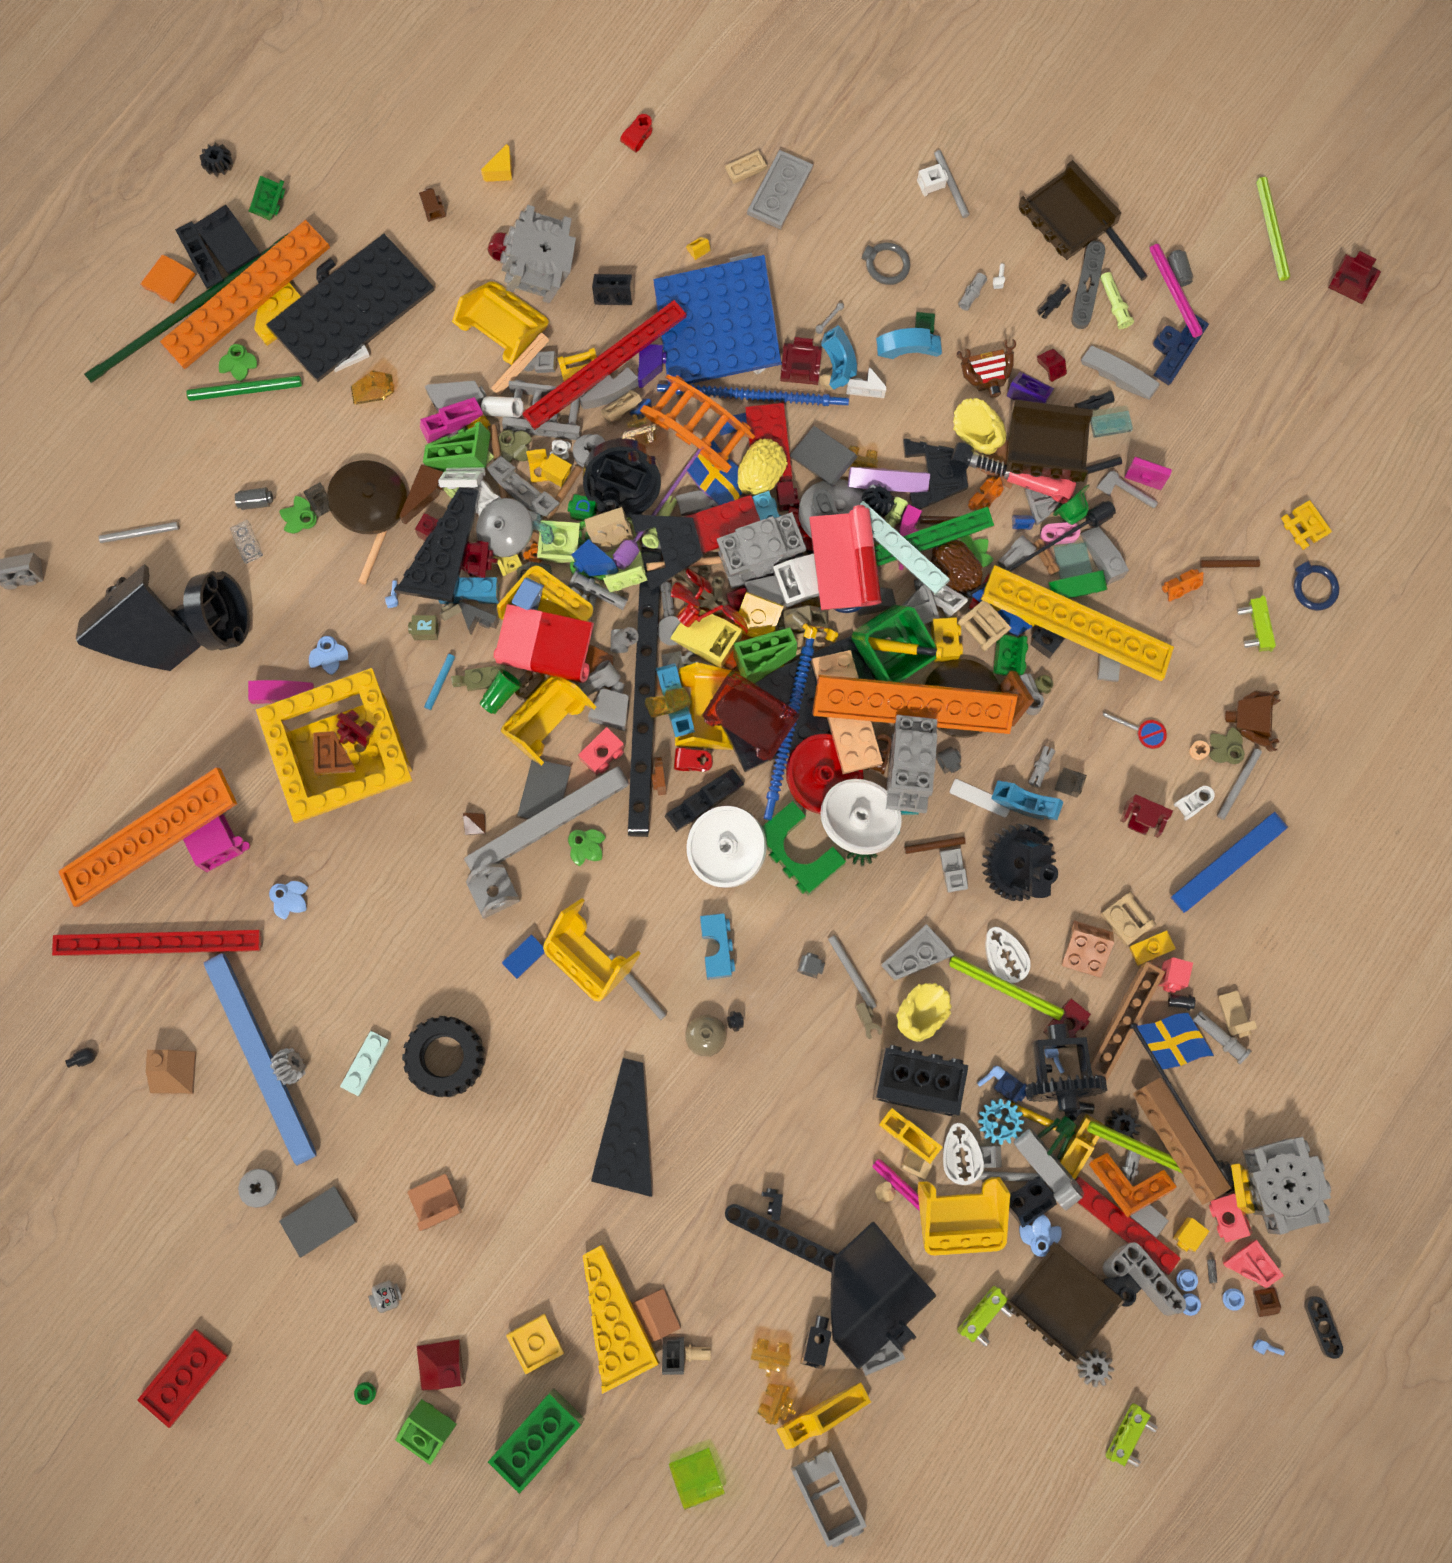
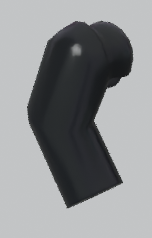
(323, 270)
(1084, 1108)

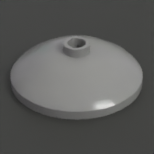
(514, 531)

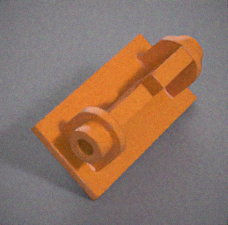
(992, 489)
(1190, 581)

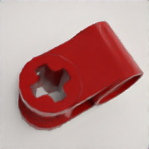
(637, 132)
(689, 760)

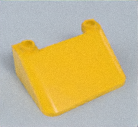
(501, 318)
(555, 597)
(704, 683)
(964, 1221)

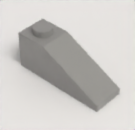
(1105, 555)

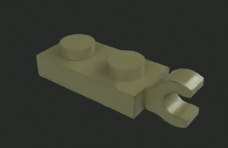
(477, 678)

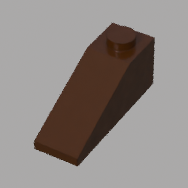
(422, 493)

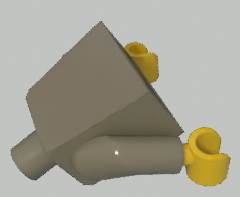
(807, 620)

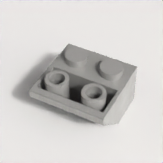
(20, 571)

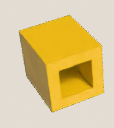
(555, 469)
(1190, 1235)

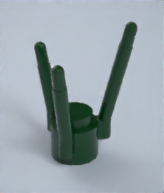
(1065, 1128)

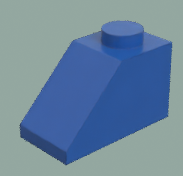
(593, 560)

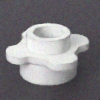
(565, 446)

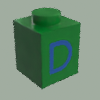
(581, 508)

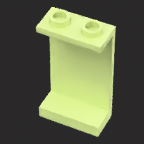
(630, 575)

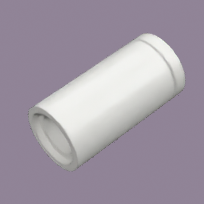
(502, 406)

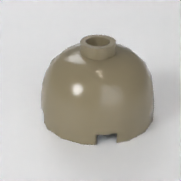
(705, 1035)

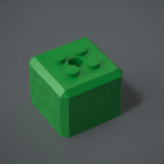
(900, 625)

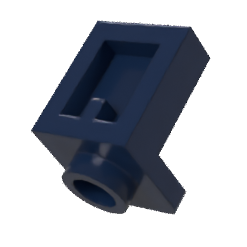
(1011, 1088)

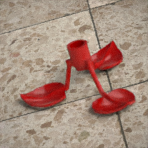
(691, 612)

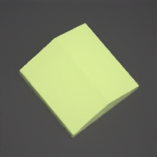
(564, 544)

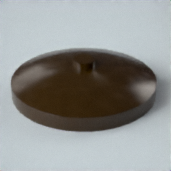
(366, 497)
(963, 675)

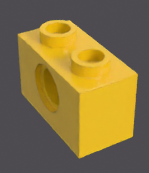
(947, 628)

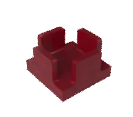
(1355, 277)
(801, 362)
(1145, 815)

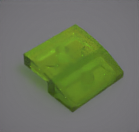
(696, 1478)

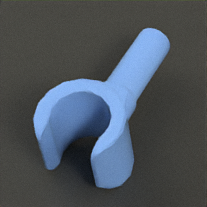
(391, 601)
(1053, 1053)
(996, 1071)
(1262, 1346)

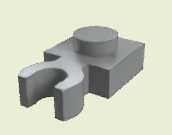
(543, 362)
(678, 659)

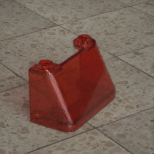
(751, 714)

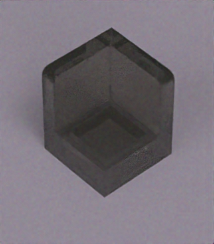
(318, 499)
(1070, 782)

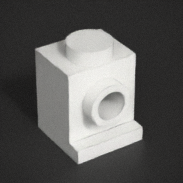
(932, 179)

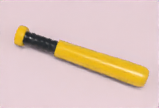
(901, 647)

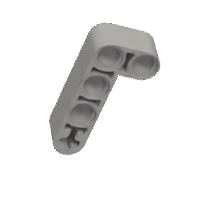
(1064, 1186)
(1168, 1300)

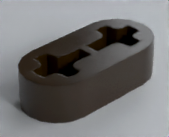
(532, 687)

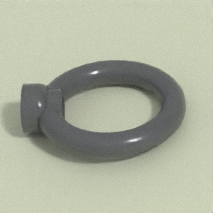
(870, 254)

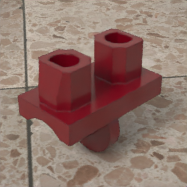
(483, 559)
(351, 731)

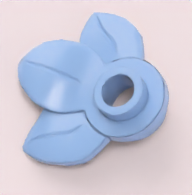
(329, 657)
(291, 899)
(1040, 1232)

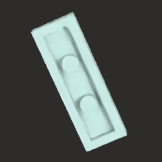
(365, 1063)

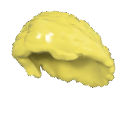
(979, 426)
(761, 467)
(924, 1011)

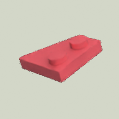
(1254, 1264)

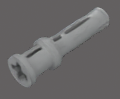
(589, 586)
(1229, 1043)

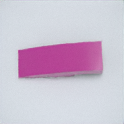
(450, 419)
(909, 523)
(275, 690)

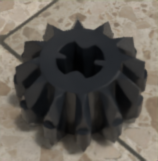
(216, 159)
(878, 499)
(1123, 1116)

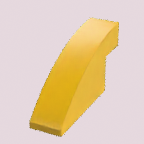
(823, 1416)

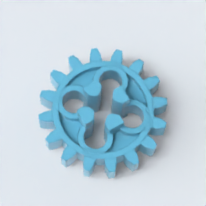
(1005, 1133)

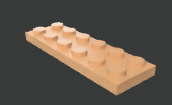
(852, 738)

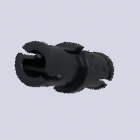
(1053, 301)
(1095, 402)

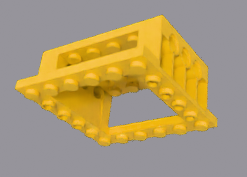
(377, 768)

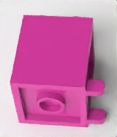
(214, 844)

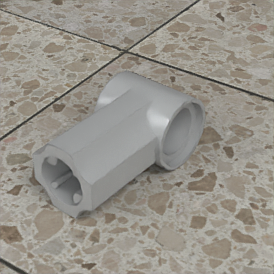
(1019, 550)
(604, 675)
(1030, 685)

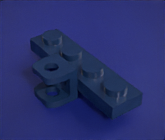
(1176, 348)

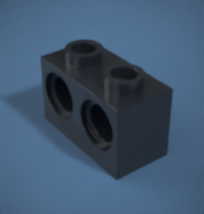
(613, 289)
(1046, 649)
(1033, 1205)

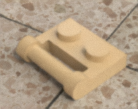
(989, 620)
(1123, 924)

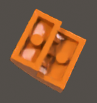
(167, 279)

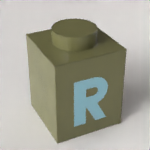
(423, 627)

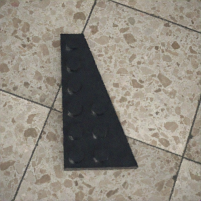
(441, 556)
(624, 1147)

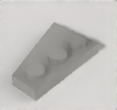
(916, 954)

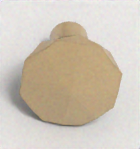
(824, 380)
(885, 1192)

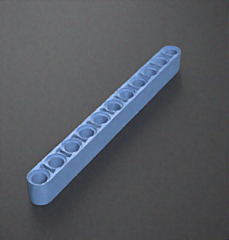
(259, 1059)

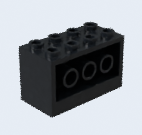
(925, 1095)

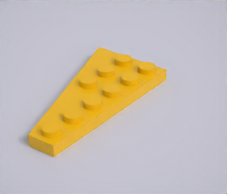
(617, 1331)

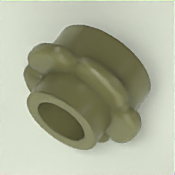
(1044, 684)

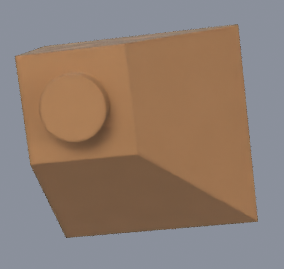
(170, 1071)

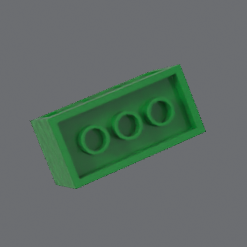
(536, 1440)

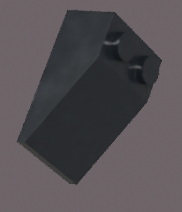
(227, 239)

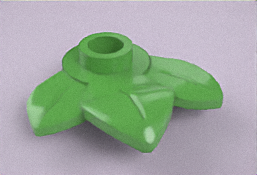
(237, 364)
(296, 515)
(979, 549)
(587, 848)

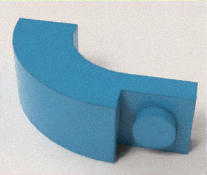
(908, 341)
(841, 356)
(1025, 802)

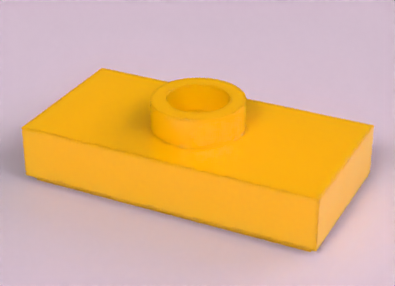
(1152, 948)

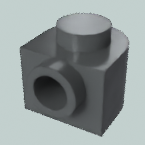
(949, 760)
(811, 965)

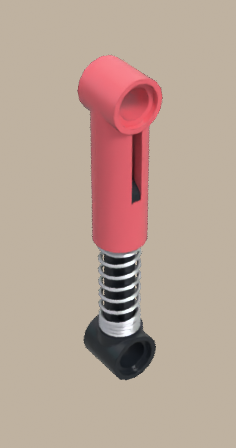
(1060, 490)

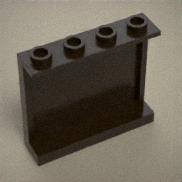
(1070, 211)
(1048, 440)
(1065, 1303)

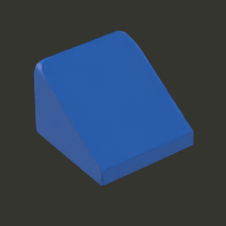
(647, 402)
(1022, 522)

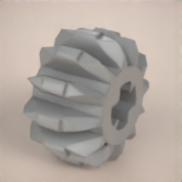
(288, 1066)
(1102, 1365)

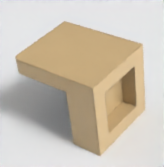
(916, 1166)

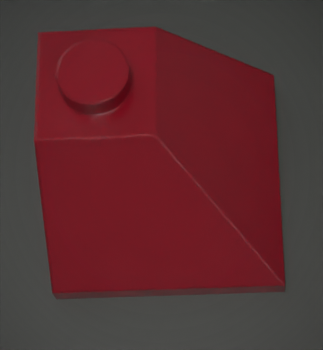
(440, 1365)

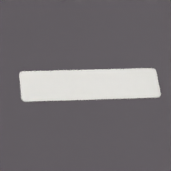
(977, 797)

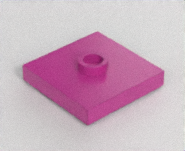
(1148, 473)

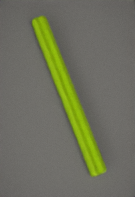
(1273, 229)
(1006, 987)
(1132, 1145)

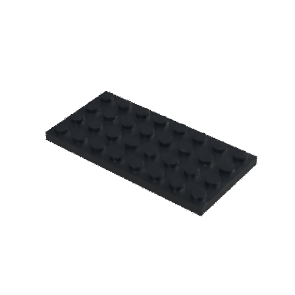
(350, 307)
(780, 685)

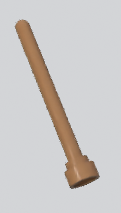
(560, 497)

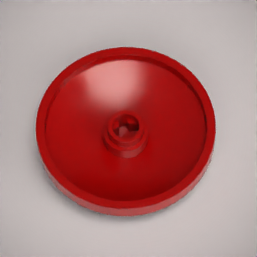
(814, 770)

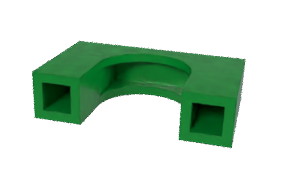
(807, 876)

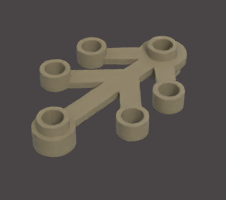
(710, 601)

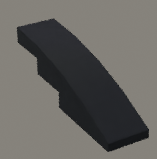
(199, 255)
(704, 800)

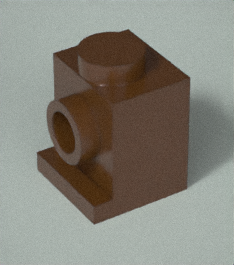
(432, 205)

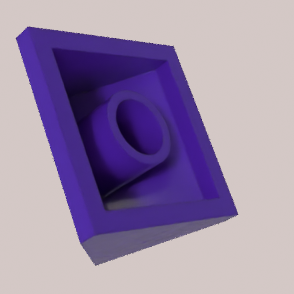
(1029, 389)

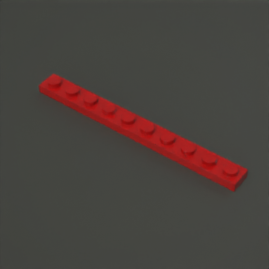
(604, 365)
(156, 943)

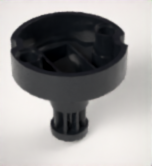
(621, 474)
(215, 610)

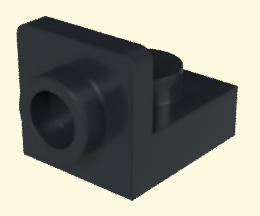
(774, 1207)

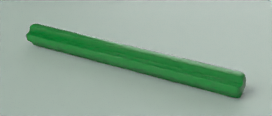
(244, 388)

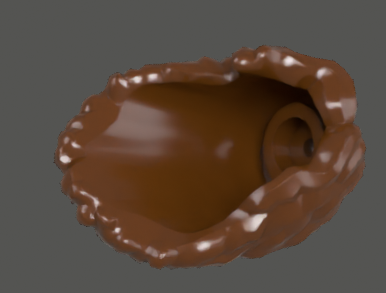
(958, 565)

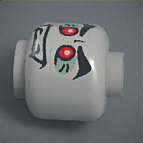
(385, 1296)

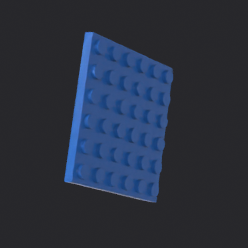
(726, 321)

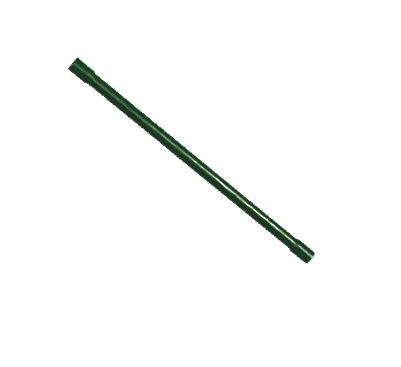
(100, 369)

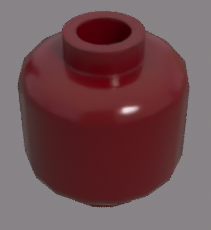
(496, 246)

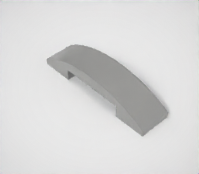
(520, 489)

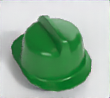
(1074, 509)

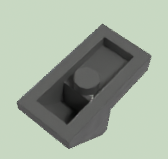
(473, 615)

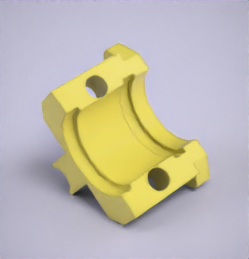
(506, 562)

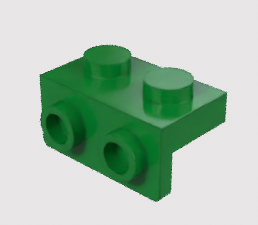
(266, 198)
(1010, 655)

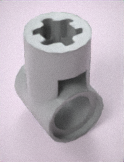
(622, 639)

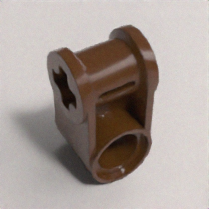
(883, 752)

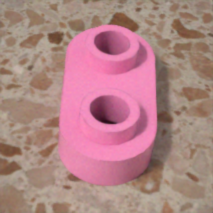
(1058, 530)

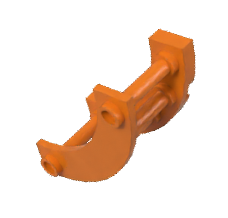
(685, 432)

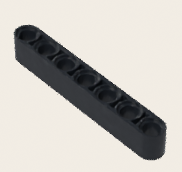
(780, 1240)

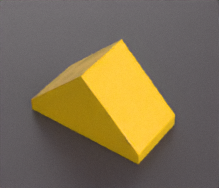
(499, 167)

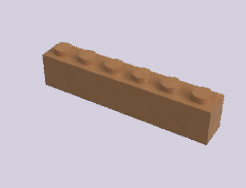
(1128, 1012)
(1181, 1141)

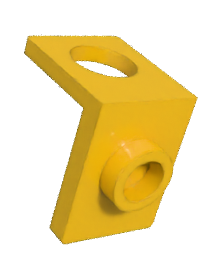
(535, 459)

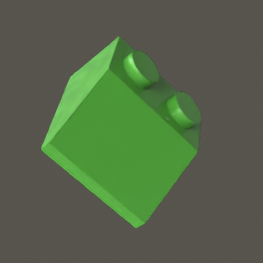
(425, 1431)

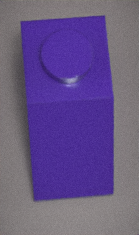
(650, 363)

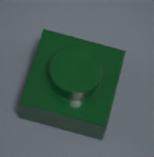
(925, 321)

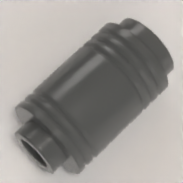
(1181, 267)
(253, 498)

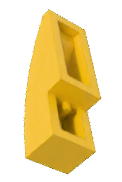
(910, 1136)
(1079, 1147)

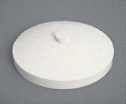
(858, 817)
(726, 846)

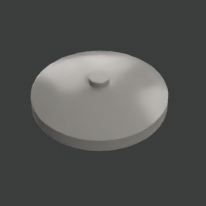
(843, 496)

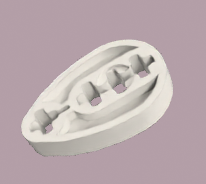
(1017, 953)
(951, 1160)

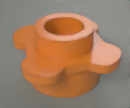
(529, 554)

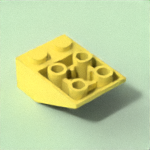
(709, 638)

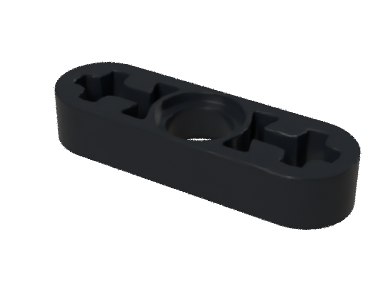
(1323, 1310)

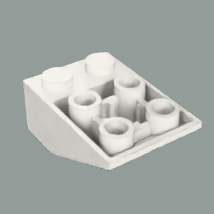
(797, 579)

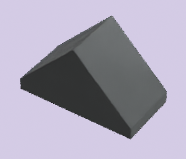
(887, 598)
(673, 1356)

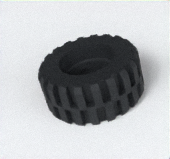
(415, 1056)

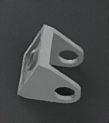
(485, 877)

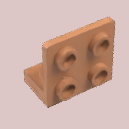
(1088, 949)
(434, 1202)

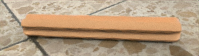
(520, 363)

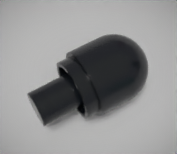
(81, 1057)

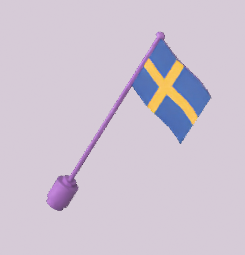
(716, 484)

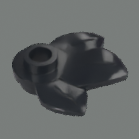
(1124, 1284)

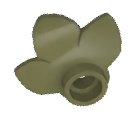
(516, 447)
(1225, 745)

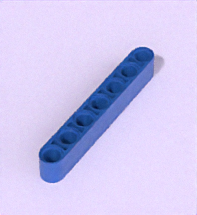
(1229, 862)

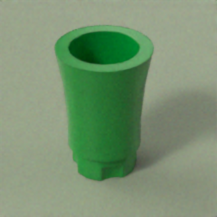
(500, 691)

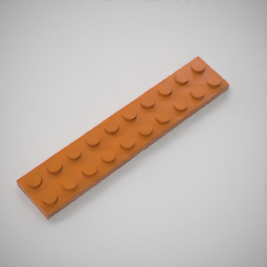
(245, 294)
(885, 700)
(147, 837)

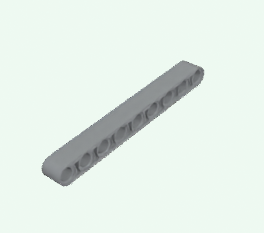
(549, 819)

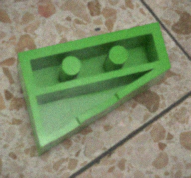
(464, 449)
(764, 653)

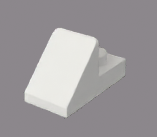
(872, 387)
(949, 600)

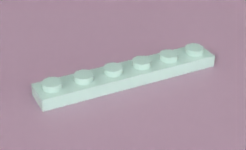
(906, 553)

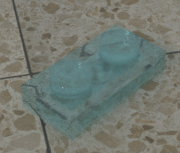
(1111, 424)

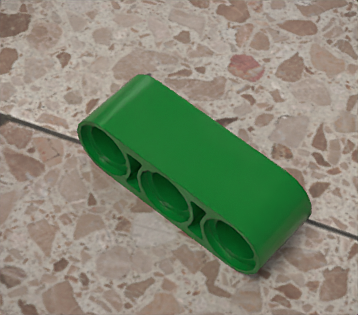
(1080, 585)

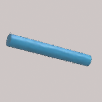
(439, 682)

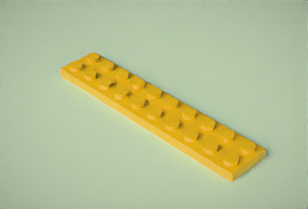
(1077, 623)

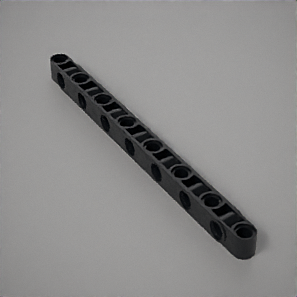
(644, 677)

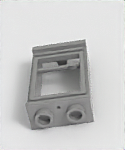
(815, 1469)

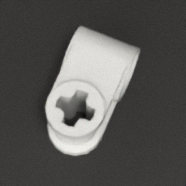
(1192, 803)

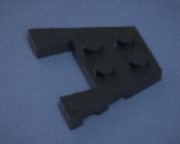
(944, 478)
(677, 541)

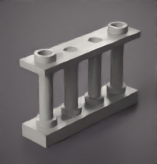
(550, 428)

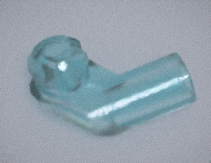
(546, 531)

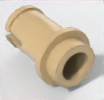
(697, 1353)

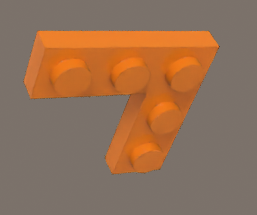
(1130, 1198)

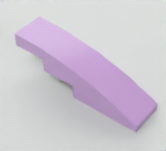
(893, 479)

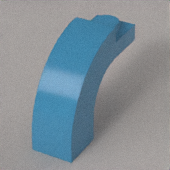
(680, 720)

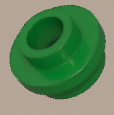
(358, 1393)

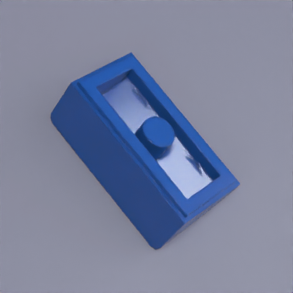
(524, 956)

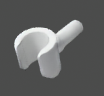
(998, 282)

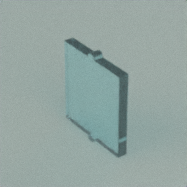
(1072, 560)

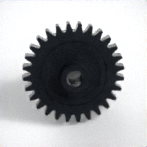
(1032, 870)
(1069, 1091)

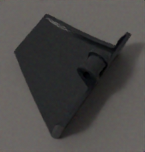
(136, 626)
(873, 1296)

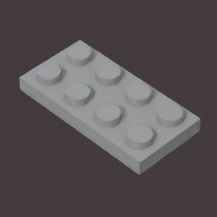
(780, 189)

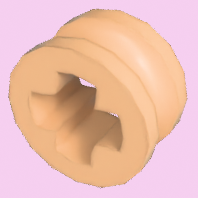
(1206, 749)

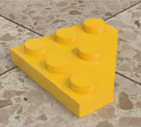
(271, 309)

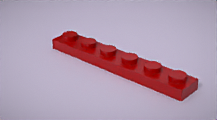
(1126, 1227)

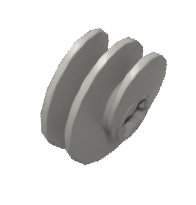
(583, 444)
(247, 1190)

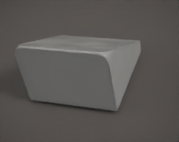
(991, 1156)

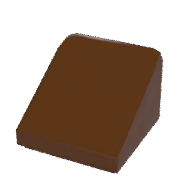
(1266, 1302)

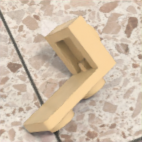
(1235, 1015)

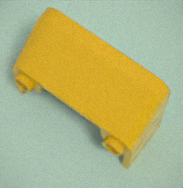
(543, 713)
(582, 958)

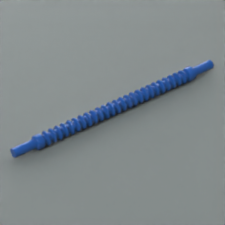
(825, 400)
(773, 795)

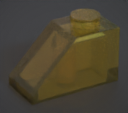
(372, 387)

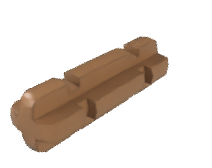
(1047, 558)

